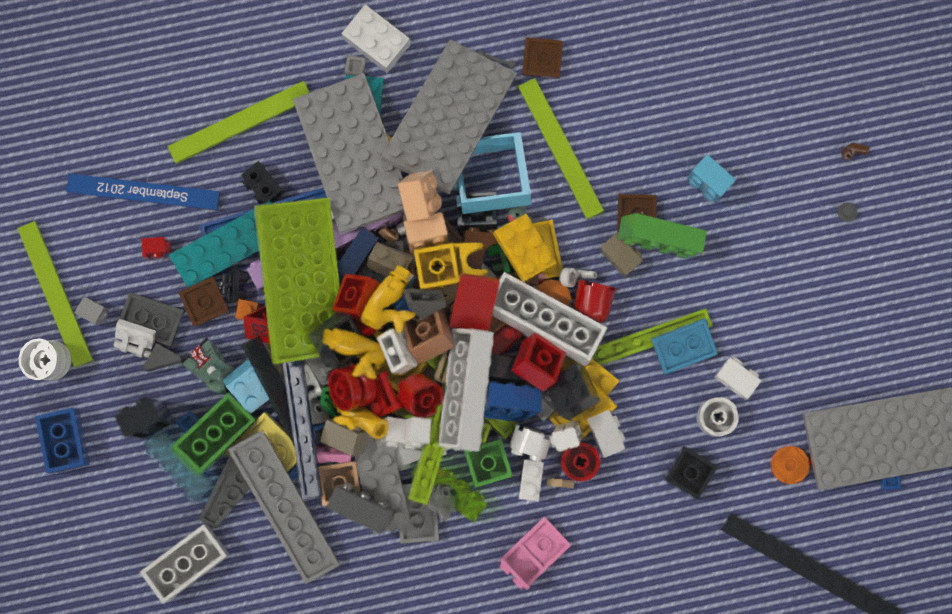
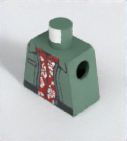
(205, 361)

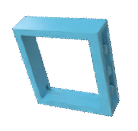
(503, 201)

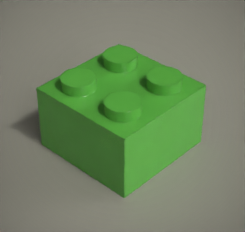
(488, 463)

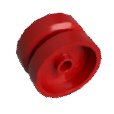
(350, 391)

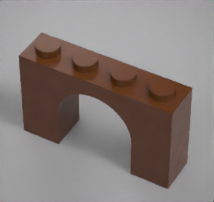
(475, 259)

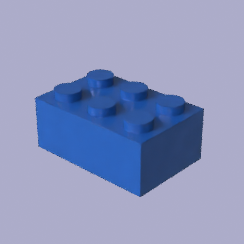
(511, 402)
(62, 440)

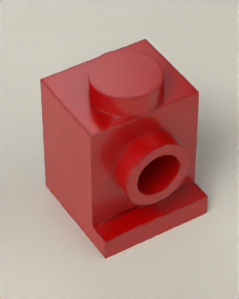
(155, 247)

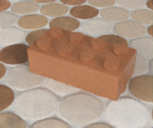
(428, 336)

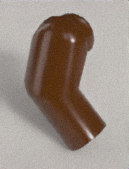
(852, 149)

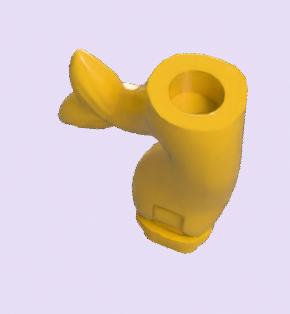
(386, 294)
(352, 344)
(364, 419)

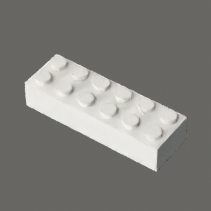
(539, 313)
(465, 389)

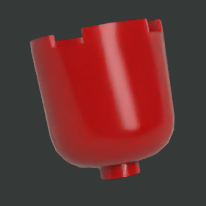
(594, 300)

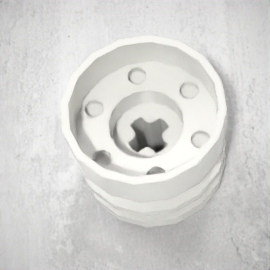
(35, 359)

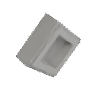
(354, 65)

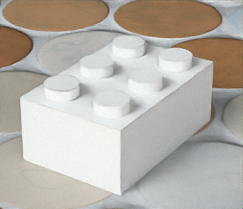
(376, 38)

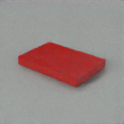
(474, 302)

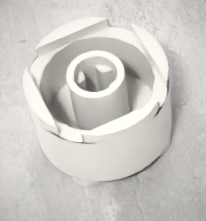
(728, 417)
(530, 442)

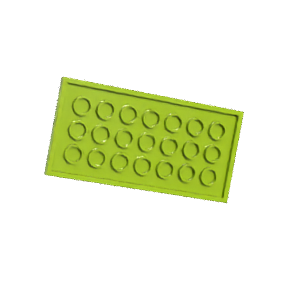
(297, 273)

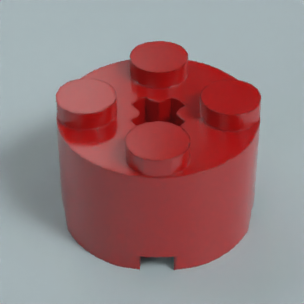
(420, 395)
(591, 463)

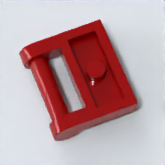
(381, 403)

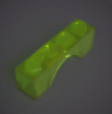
(467, 502)

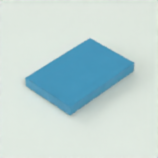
(684, 346)

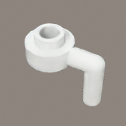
(569, 276)

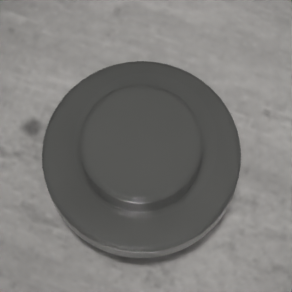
(847, 212)

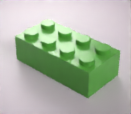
(661, 235)
(212, 435)

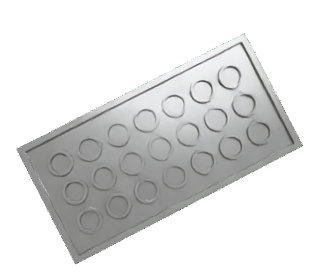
(449, 115)
(347, 150)
(880, 438)

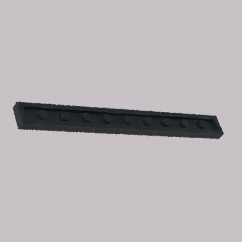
(806, 567)

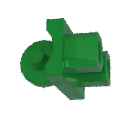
(503, 265)

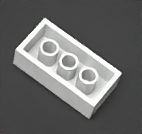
(184, 563)

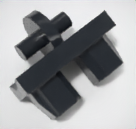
(230, 285)

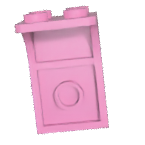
(534, 553)

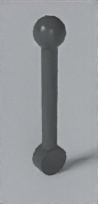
(510, 64)

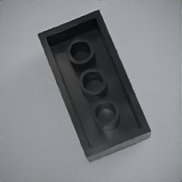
(144, 418)

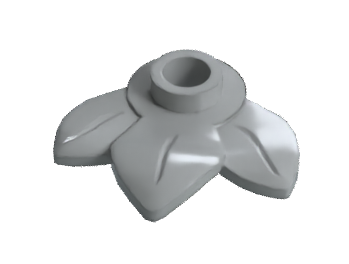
(442, 501)

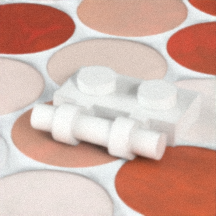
(135, 334)

